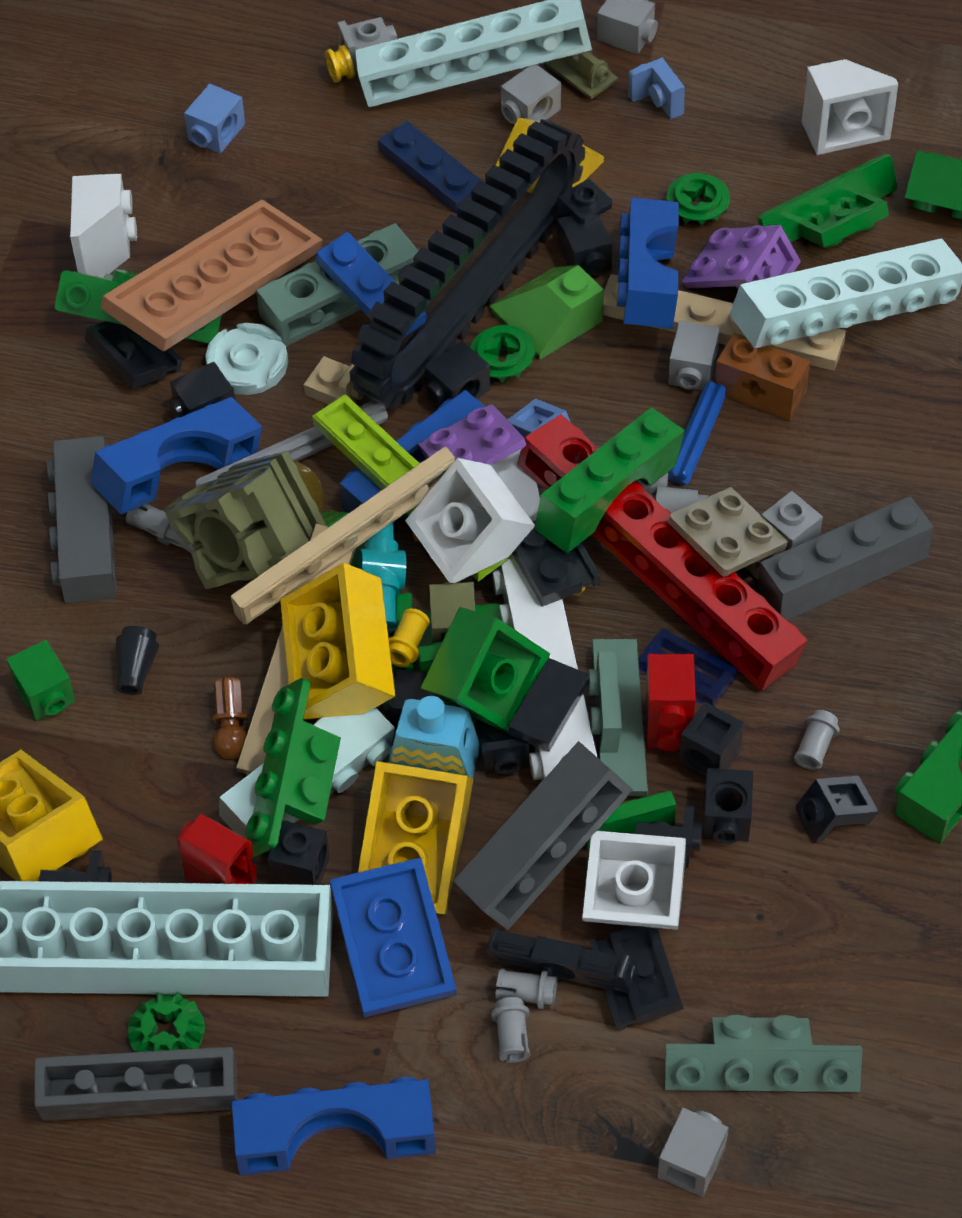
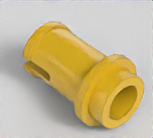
(407, 637)

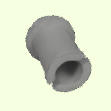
(819, 731)
(528, 987)
(511, 1025)

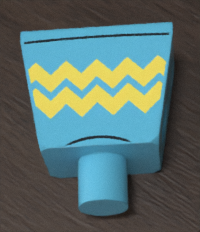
(435, 737)

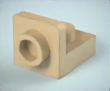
(330, 382)

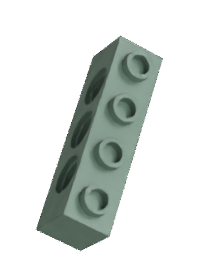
(312, 299)

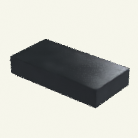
(548, 704)

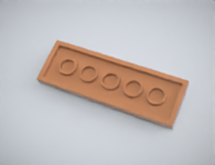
(211, 275)

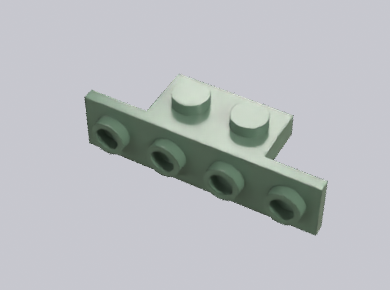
(618, 710)
(762, 1057)

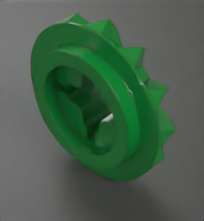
(693, 185)
(517, 343)
(187, 1024)

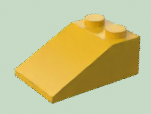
(415, 817)
(40, 819)

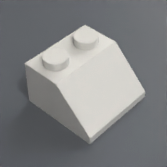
(847, 106)
(101, 223)
(469, 520)
(634, 880)

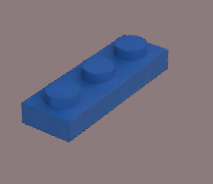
(357, 274)

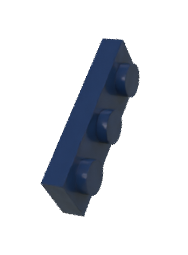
(428, 164)

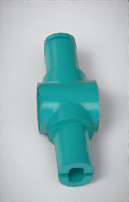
(385, 561)

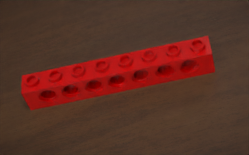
(639, 535)

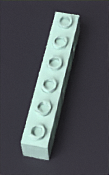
(472, 50)
(847, 293)

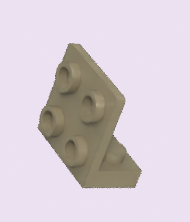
(728, 532)

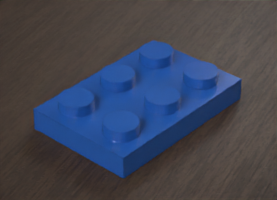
(392, 937)

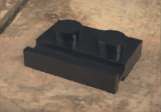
(130, 354)
(552, 571)
(654, 986)

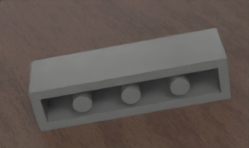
(83, 524)
(845, 558)
(542, 835)
(135, 1083)

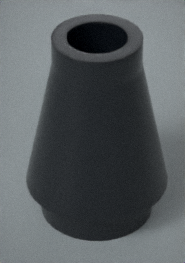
(134, 656)

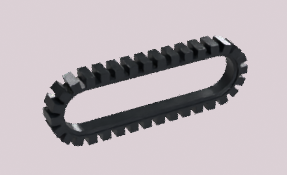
(390, 376)

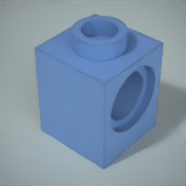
(214, 118)

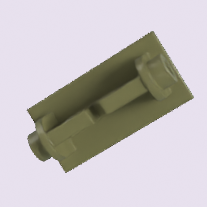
(584, 73)

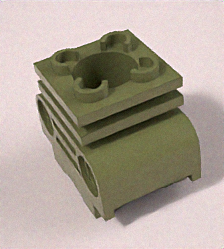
(245, 519)

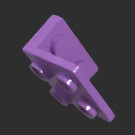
(742, 257)
(480, 437)

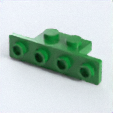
(837, 206)
(83, 296)
(295, 769)

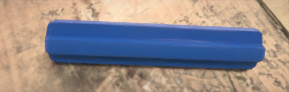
(697, 432)

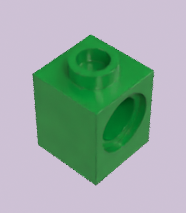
(41, 680)

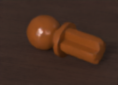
(229, 712)

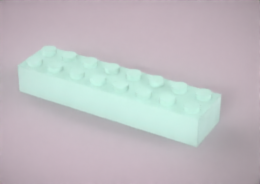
(165, 938)

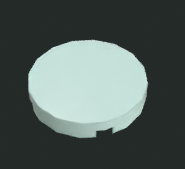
(249, 357)

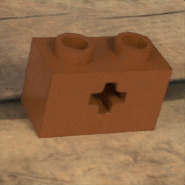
(762, 377)

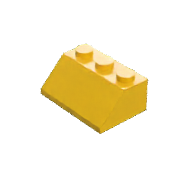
(339, 642)

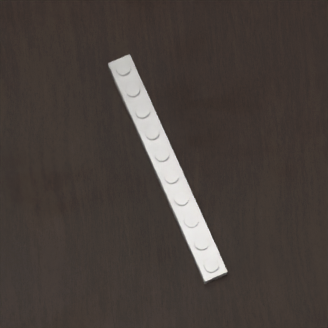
(542, 625)

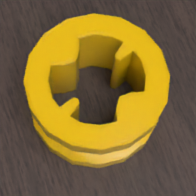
(339, 63)

